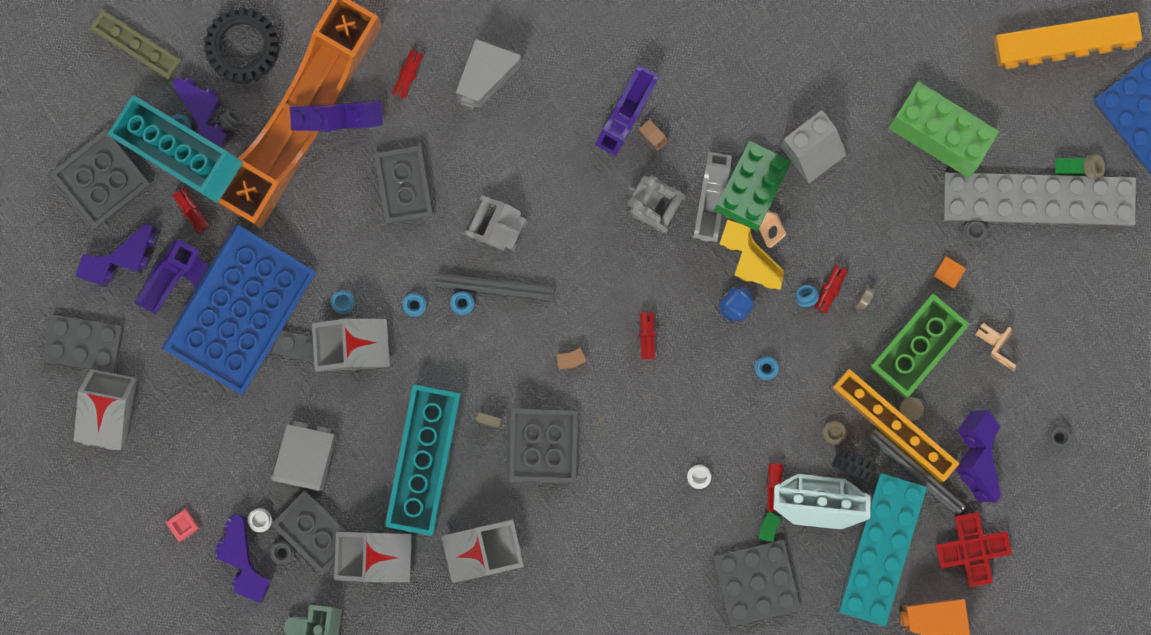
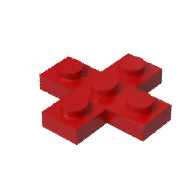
(973, 549)

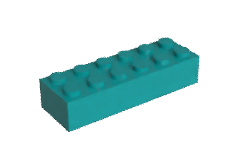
(175, 148)
(423, 460)
(882, 549)

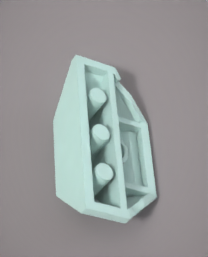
(821, 502)

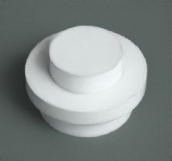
(699, 476)
(260, 520)

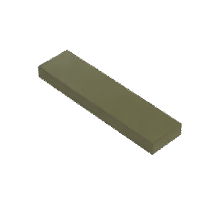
(136, 45)

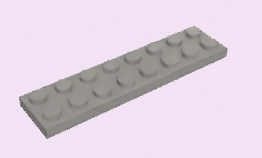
(1039, 199)

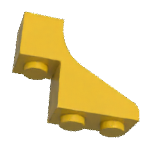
(753, 262)

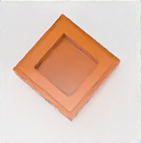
(949, 272)

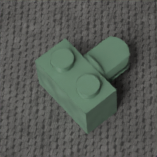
(320, 621)

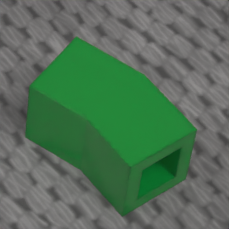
(1069, 166)
(768, 527)

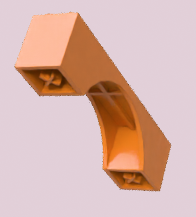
(325, 71)

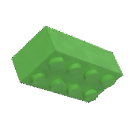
(943, 129)
(919, 346)

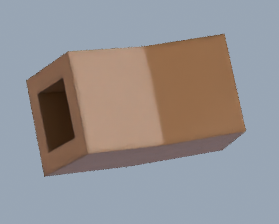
(653, 135)
(571, 359)

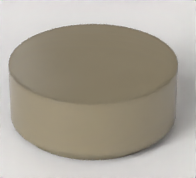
(1094, 166)
(864, 298)
(911, 408)
(834, 432)

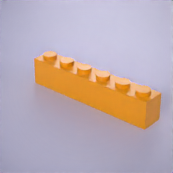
(1067, 39)
(895, 425)

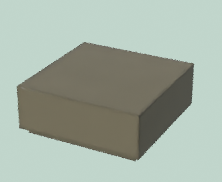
(489, 420)

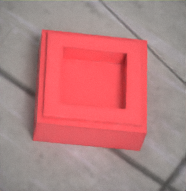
(182, 525)

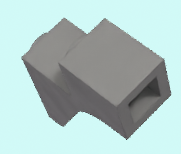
(713, 185)

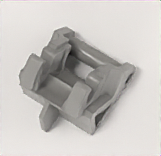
(646, 198)
(502, 228)

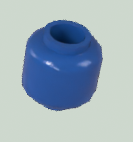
(736, 304)

